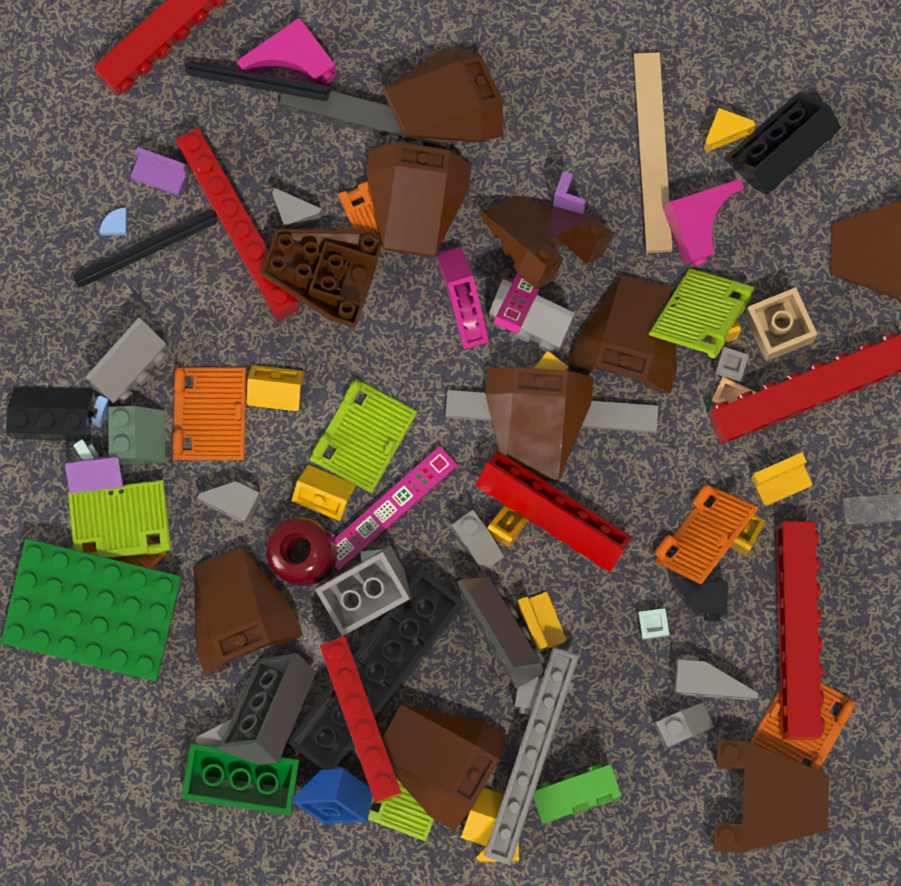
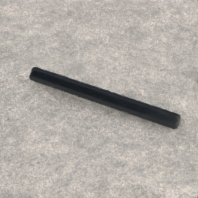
(258, 81)
(145, 248)

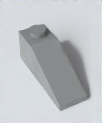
(705, 680)

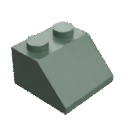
(137, 435)

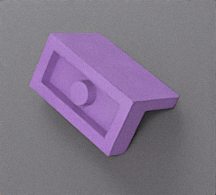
(159, 171)
(563, 198)
(94, 474)

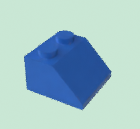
(335, 797)

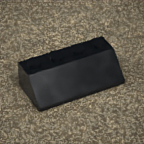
(784, 142)

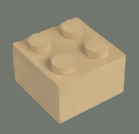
(780, 324)

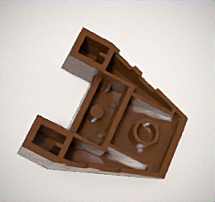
(534, 231)
(869, 250)
(779, 799)

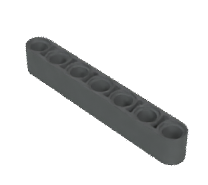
(355, 114)

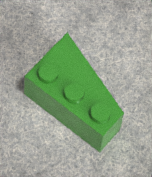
(576, 793)

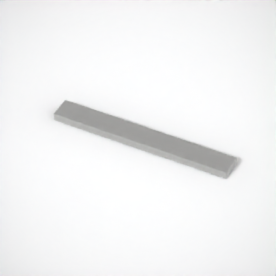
(599, 416)
(531, 756)

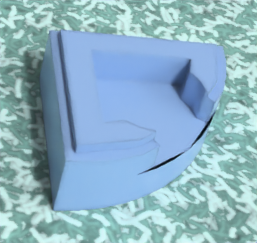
(115, 223)
(102, 409)

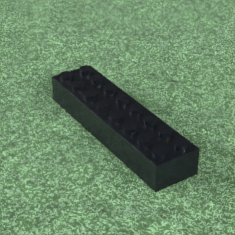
(384, 667)

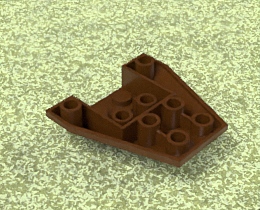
(448, 99)
(415, 195)
(325, 269)
(620, 340)
(538, 415)
(238, 611)
(442, 759)

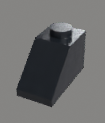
(704, 599)

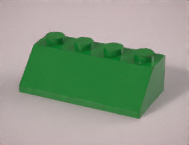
(238, 783)

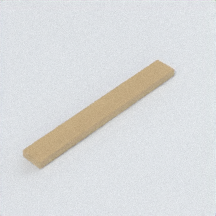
(652, 152)

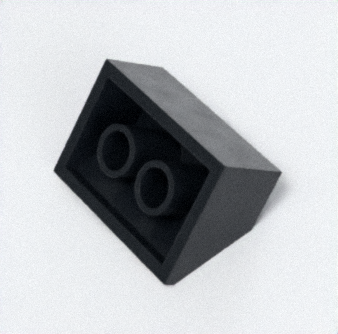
(50, 414)

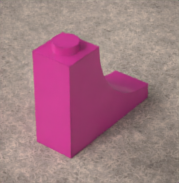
(293, 50)
(693, 220)
(463, 297)

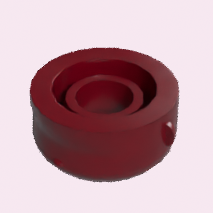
(321, 556)

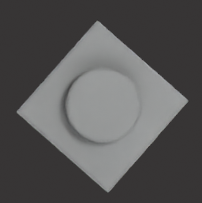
(731, 364)

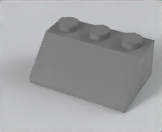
(544, 324)
(128, 363)
(365, 590)

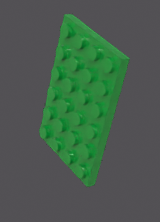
(91, 609)

